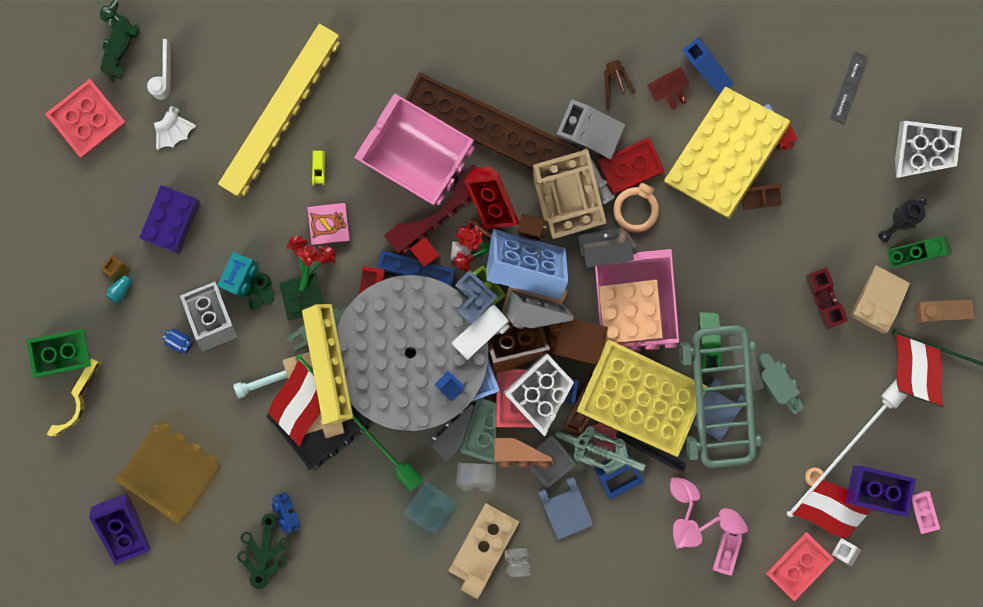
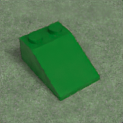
(58, 353)

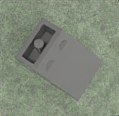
(590, 129)

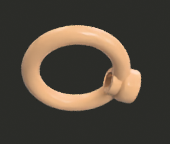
(644, 191)

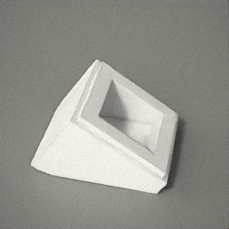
(846, 552)

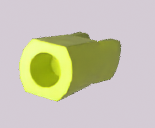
(318, 164)

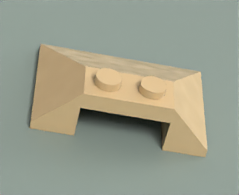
(568, 194)

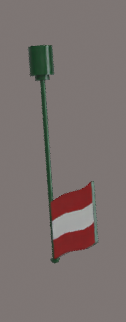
(921, 368)

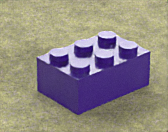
(169, 219)
(880, 491)

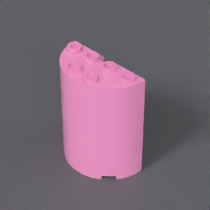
(416, 150)
(646, 267)

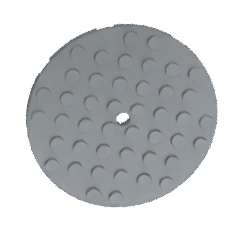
(373, 346)

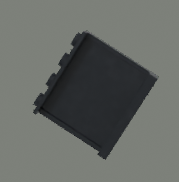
(316, 447)

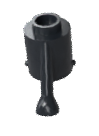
(905, 217)

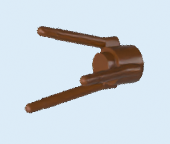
(615, 71)

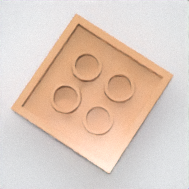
(631, 311)

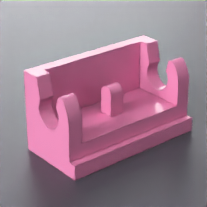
(925, 512)

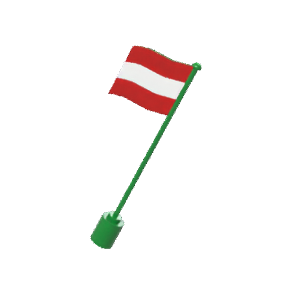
(298, 407)

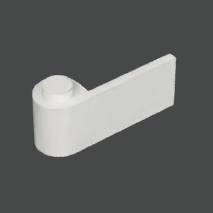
(160, 86)
(481, 331)

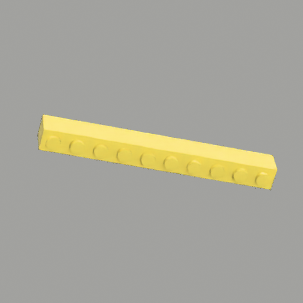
(279, 111)

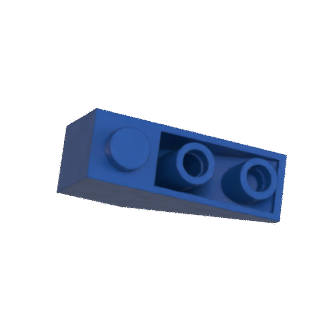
(707, 65)

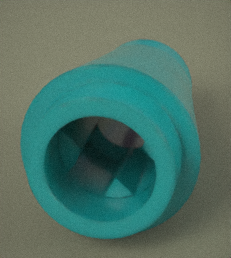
(119, 289)

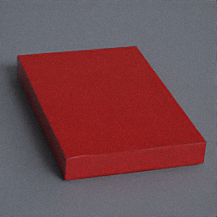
(631, 166)

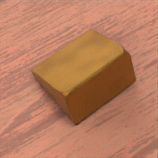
(115, 268)

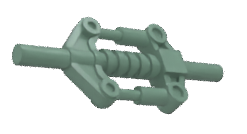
(583, 443)

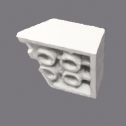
(926, 148)
(540, 392)

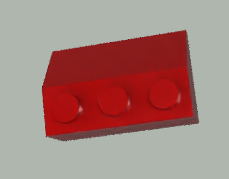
(491, 198)

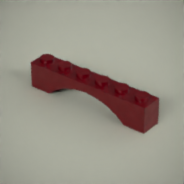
(406, 234)

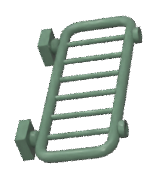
(686, 352)

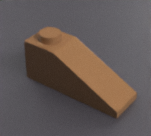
(944, 311)

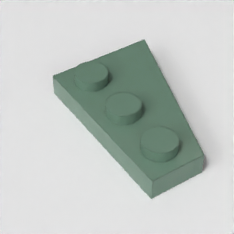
(481, 432)

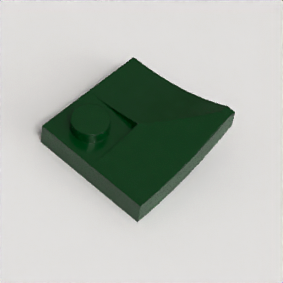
(298, 300)

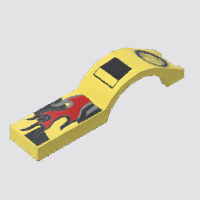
(78, 391)

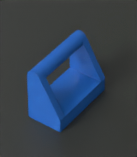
(623, 488)

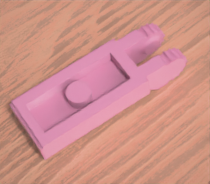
(727, 553)

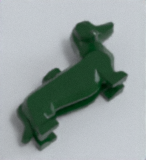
(118, 41)

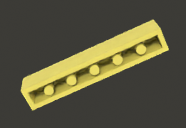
(327, 364)

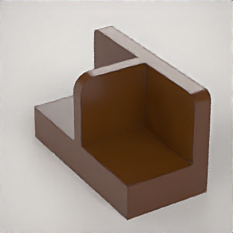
(762, 197)

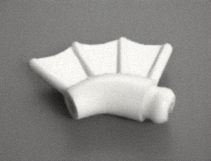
(172, 129)

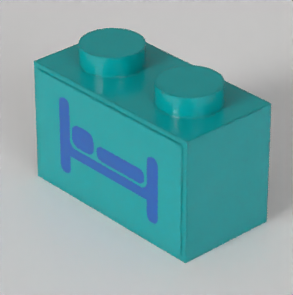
(238, 274)

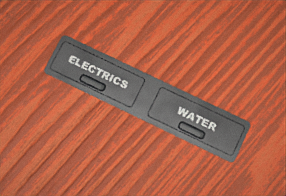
(849, 87)

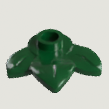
(260, 294)

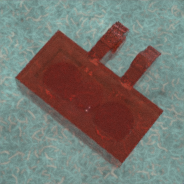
(669, 84)

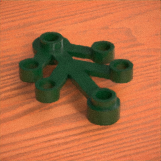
(263, 554)

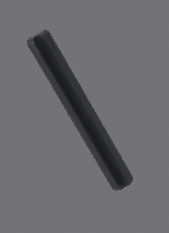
(653, 452)

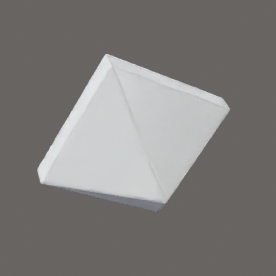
(458, 247)

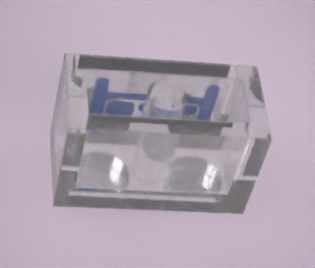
(476, 475)

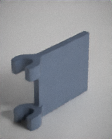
(719, 416)
(566, 510)

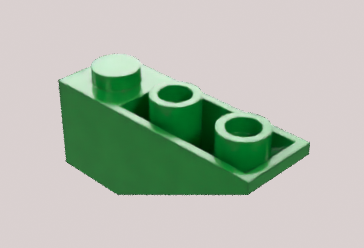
(919, 251)
(713, 359)

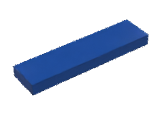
(405, 265)

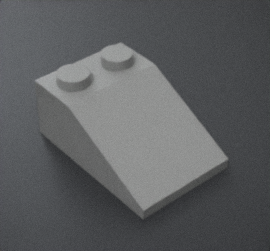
(534, 312)
(208, 316)

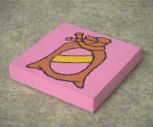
(328, 224)

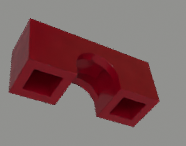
(822, 291)

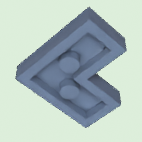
(479, 296)

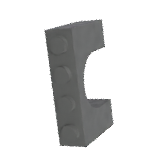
(606, 247)

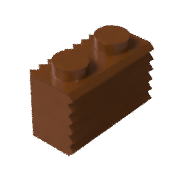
(531, 227)

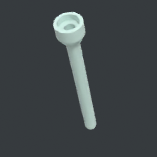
(242, 388)

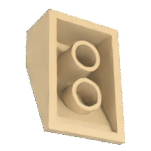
(880, 300)

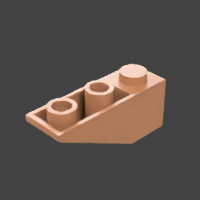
(514, 452)

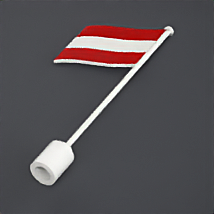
(826, 501)

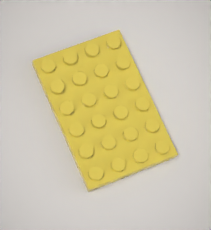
(727, 152)
(641, 398)

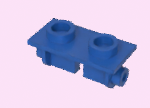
(281, 507)

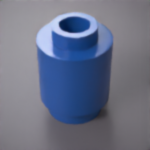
(177, 341)

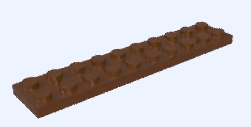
(486, 124)

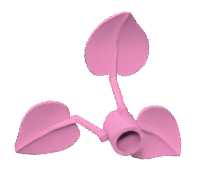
(686, 531)

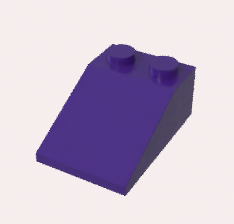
(119, 528)

